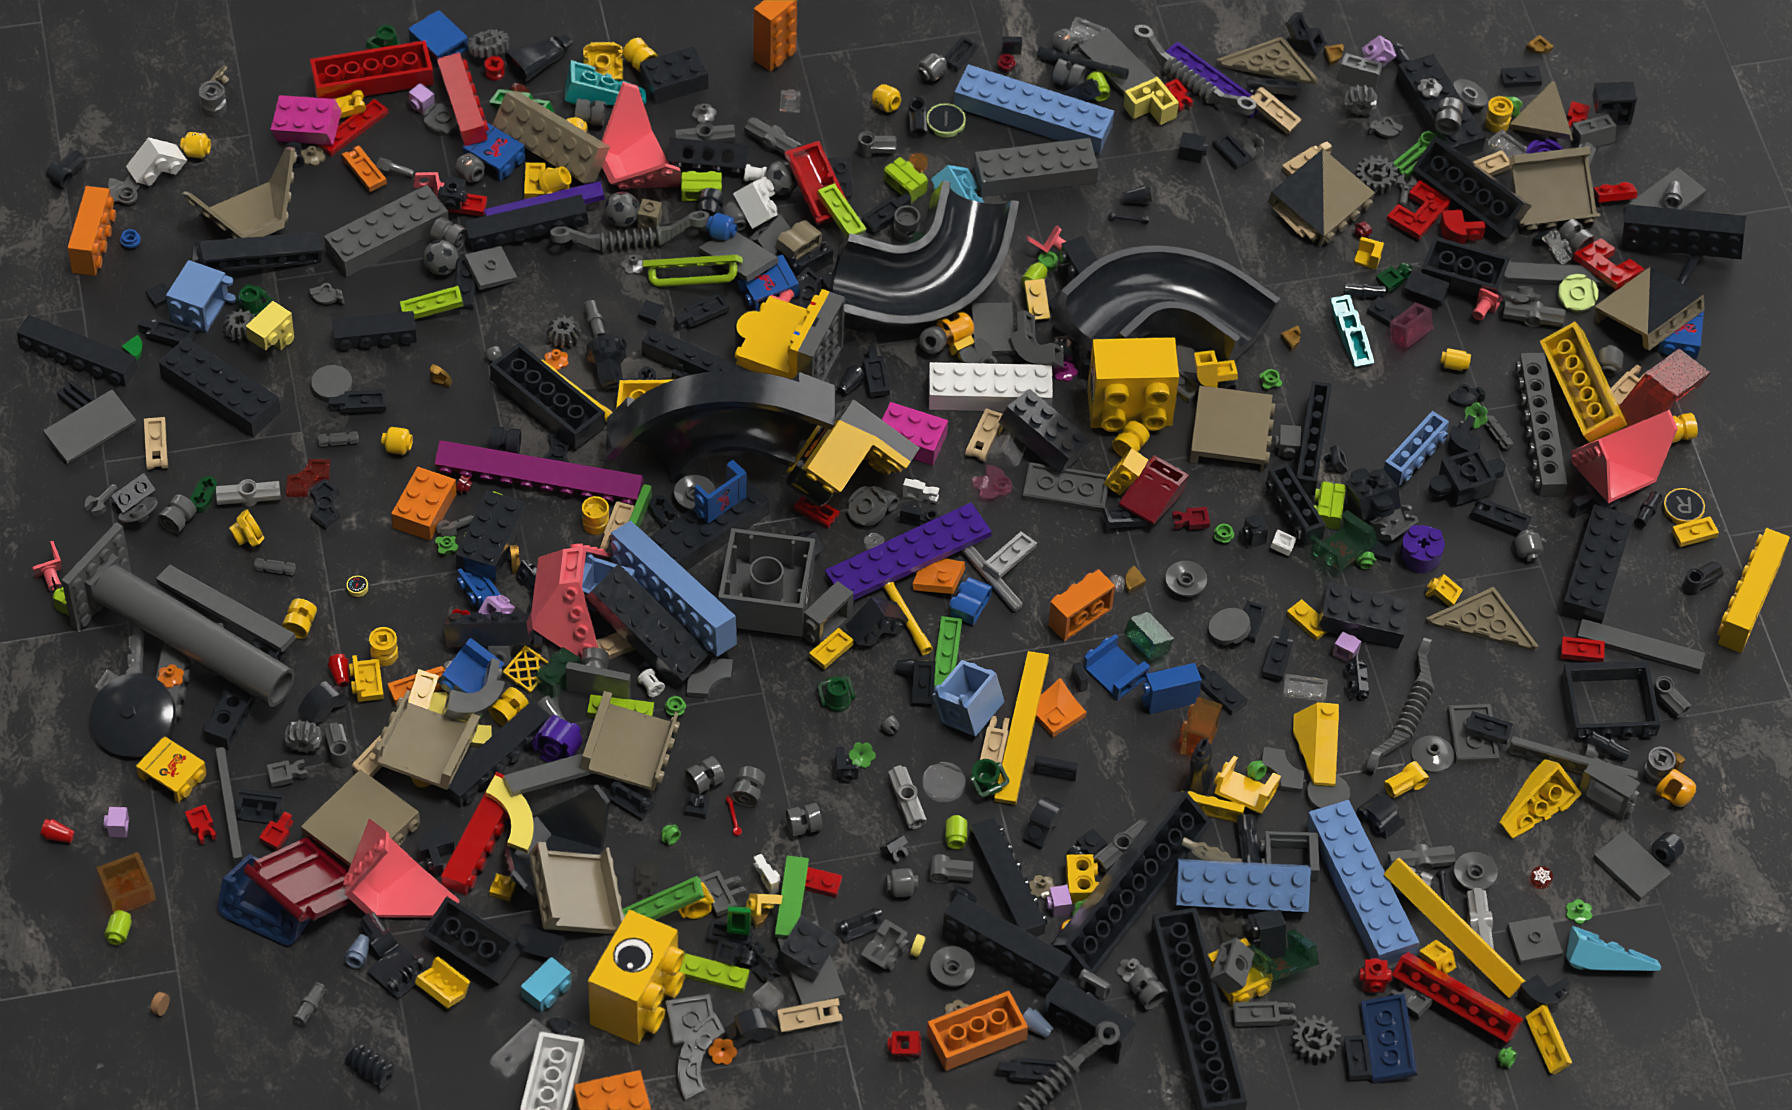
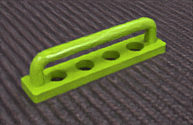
(731, 260)

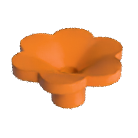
(557, 359)
(171, 676)
(722, 1055)

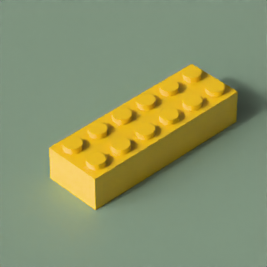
(1583, 382)
(1752, 590)

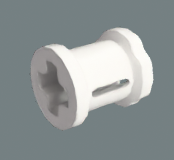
(754, 173)
(651, 683)

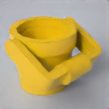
(555, 179)
(246, 530)
(699, 908)

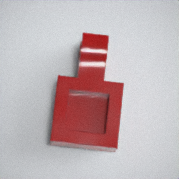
(277, 834)

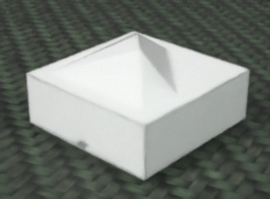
(1283, 542)

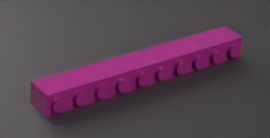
(538, 472)

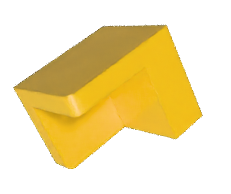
(1369, 253)

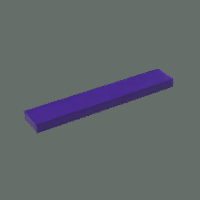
(1207, 71)
(590, 192)

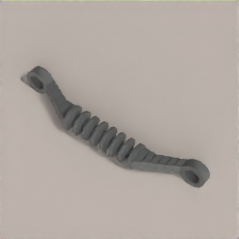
(1188, 77)
(661, 234)
(1411, 711)
(1070, 1063)

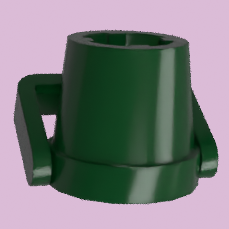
(384, 37)
(250, 299)
(838, 693)
(985, 777)

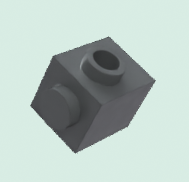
(1288, 441)

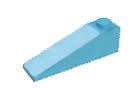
(961, 182)
(1592, 953)

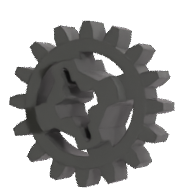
(488, 43)
(1376, 173)
(1316, 1038)

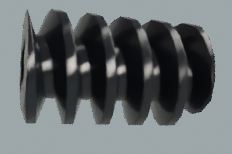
(370, 1066)

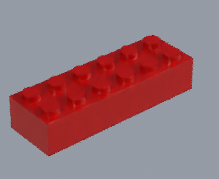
(372, 71)

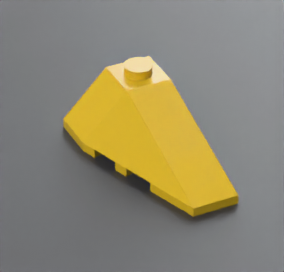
(1317, 738)
(1541, 796)

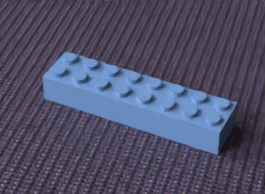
(1032, 107)
(675, 589)
(1362, 882)

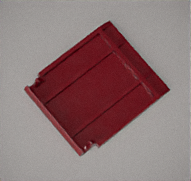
(302, 879)

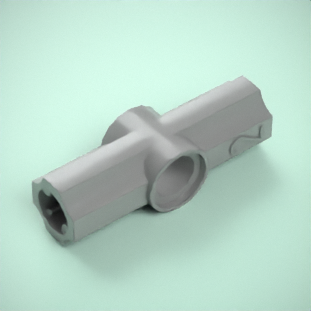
(248, 492)
(910, 806)
(1479, 916)

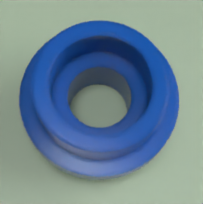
(130, 239)

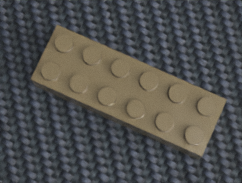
(551, 136)

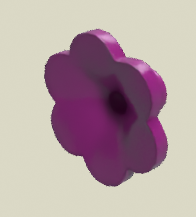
(1065, 373)

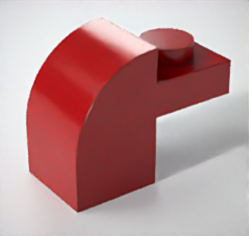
(1458, 231)

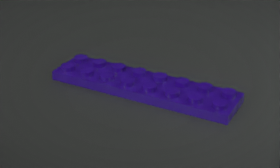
(910, 551)

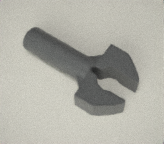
(387, 165)
(1405, 188)
(99, 501)
(449, 528)

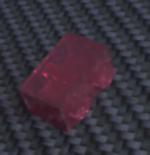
(1411, 325)

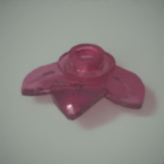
(991, 483)

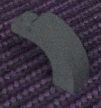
(1027, 346)
(462, 705)

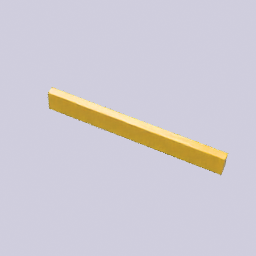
(1022, 725)
(1454, 927)

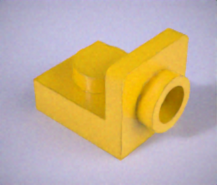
(1444, 589)
(757, 901)
(1439, 956)

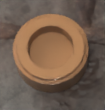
(160, 1003)

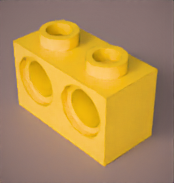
(1125, 471)
(1076, 878)

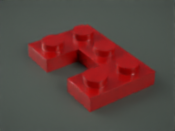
(1418, 223)
(1595, 260)

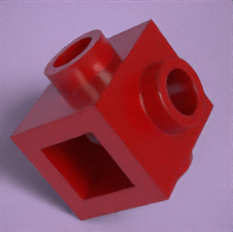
(1375, 975)

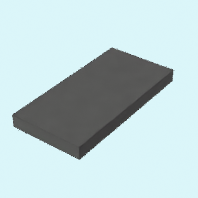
(1110, 50)
(1690, 191)
(755, 258)
(89, 426)
(1069, 488)
(825, 987)

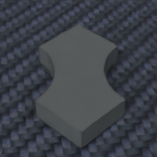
(702, 683)
(1276, 762)

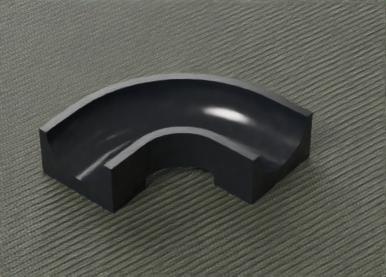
(930, 279)
(1166, 291)
(722, 414)

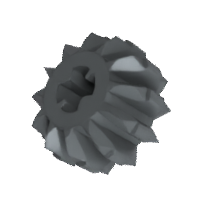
(1360, 100)
(235, 325)
(563, 331)
(303, 736)

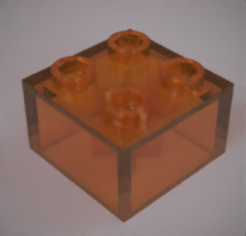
(1201, 724)
(126, 883)

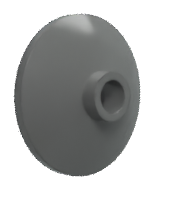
(1471, 93)
(685, 489)
(139, 511)
(1186, 572)
(1432, 761)
(1478, 864)
(953, 958)

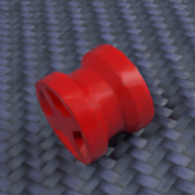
(494, 68)

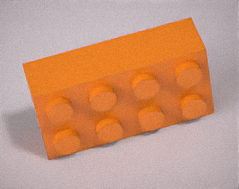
(774, 32)
(91, 230)
(977, 1030)

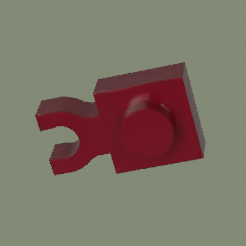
(1194, 517)

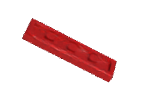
(356, 126)

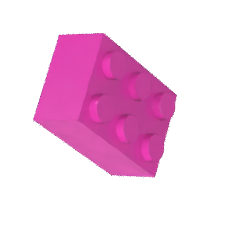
(306, 120)
(920, 428)

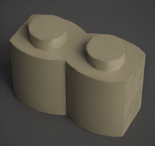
(799, 240)

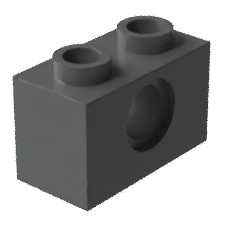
(1232, 965)

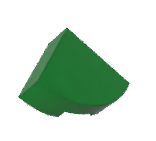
(133, 347)

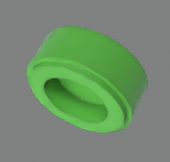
(1049, 260)

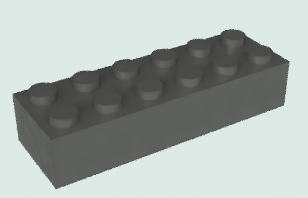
(1035, 167)
(384, 231)

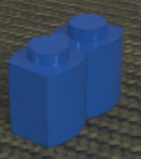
(970, 601)

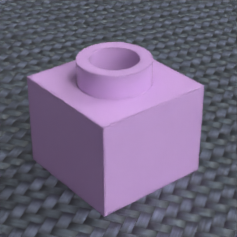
(420, 98)
(1346, 647)
(117, 822)
(1059, 901)

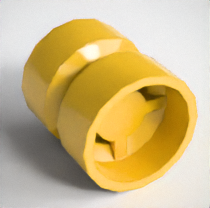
(637, 51)
(1498, 114)
(1686, 427)
(1133, 436)
(595, 515)
(299, 617)
(383, 646)
(508, 705)

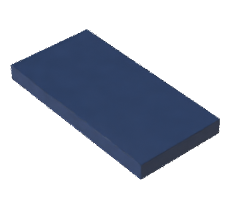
(1389, 1038)

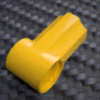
(1410, 778)

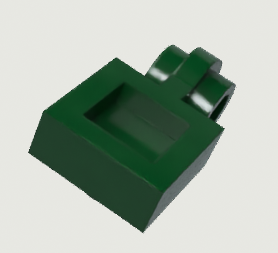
(1391, 278)

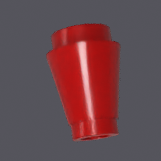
(339, 669)
(56, 831)

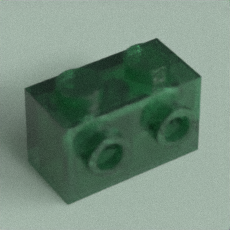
(1148, 635)
(552, 676)

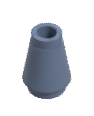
(357, 953)
(1037, 1023)

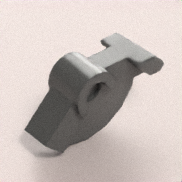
(1385, 128)
(326, 294)

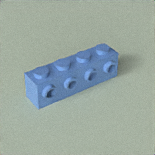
(1416, 448)

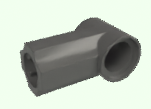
(870, 144)
(1670, 696)
(338, 745)
(944, 869)

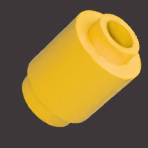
(1455, 359)

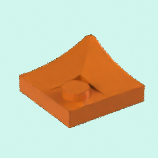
(940, 576)
(1058, 709)

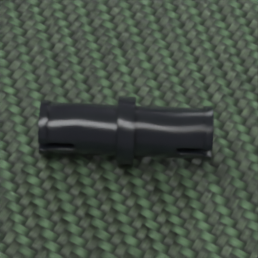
(1364, 290)
(1648, 509)
(1608, 745)

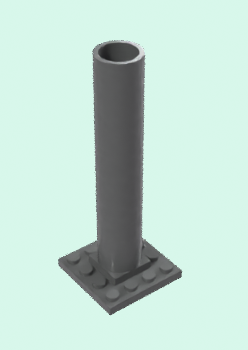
(106, 581)

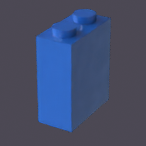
(441, 36)
(1171, 688)

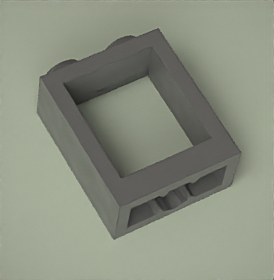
(828, 613)
(1615, 781)
(1293, 840)

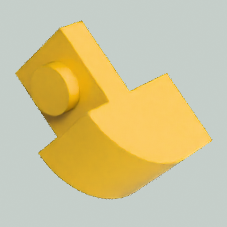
(1210, 371)

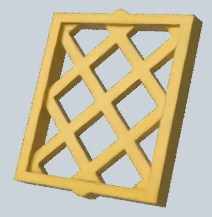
(525, 649)

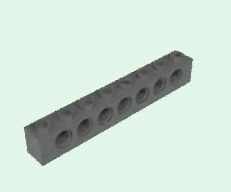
(1542, 424)

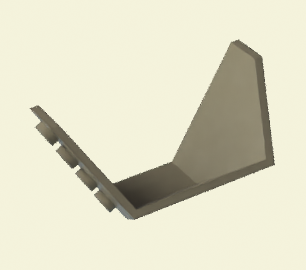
(256, 210)

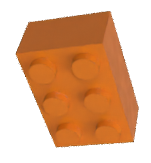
(424, 503)
(1081, 604)
(613, 1093)

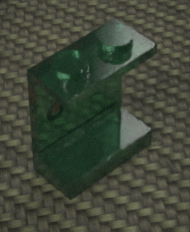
(1347, 543)
(1299, 956)

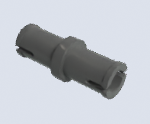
(594, 318)
(309, 1004)

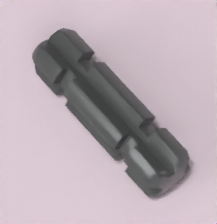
(1498, 433)
(338, 438)
(274, 566)

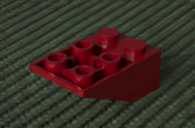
(1154, 490)

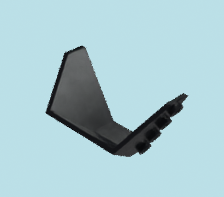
(569, 826)

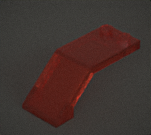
(1662, 387)

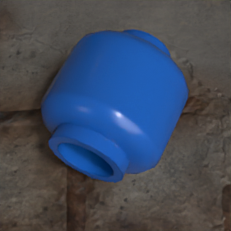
(721, 227)

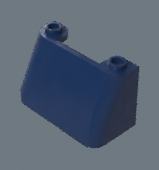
(254, 909)

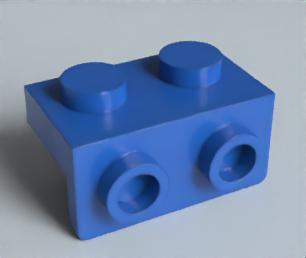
(476, 587)

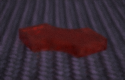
(300, 484)

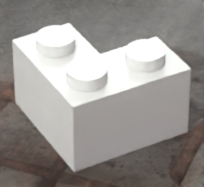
(153, 159)
(756, 203)

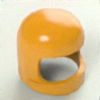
(960, 327)
(1676, 784)

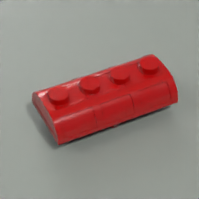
(812, 173)

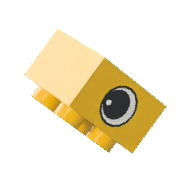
(1132, 383)
(635, 978)

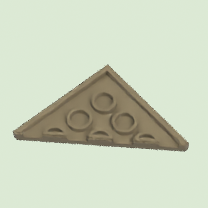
(1270, 59)
(1544, 115)
(1485, 617)

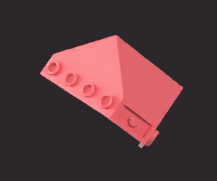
(634, 152)
(1627, 457)
(559, 600)
(390, 881)

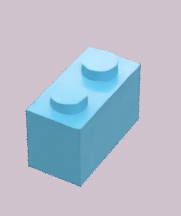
(546, 985)

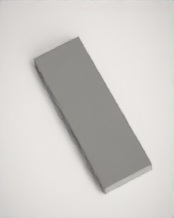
(1009, 555)

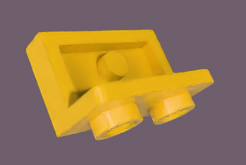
(367, 679)
(443, 983)

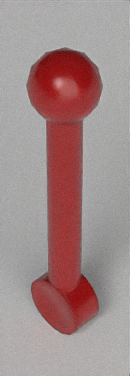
(737, 830)

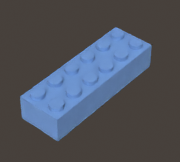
(1242, 885)

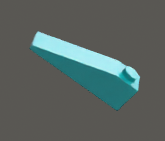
(588, 84)

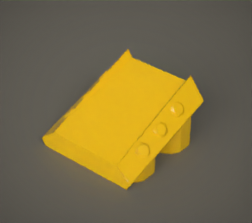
(605, 58)

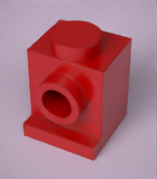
(899, 1038)

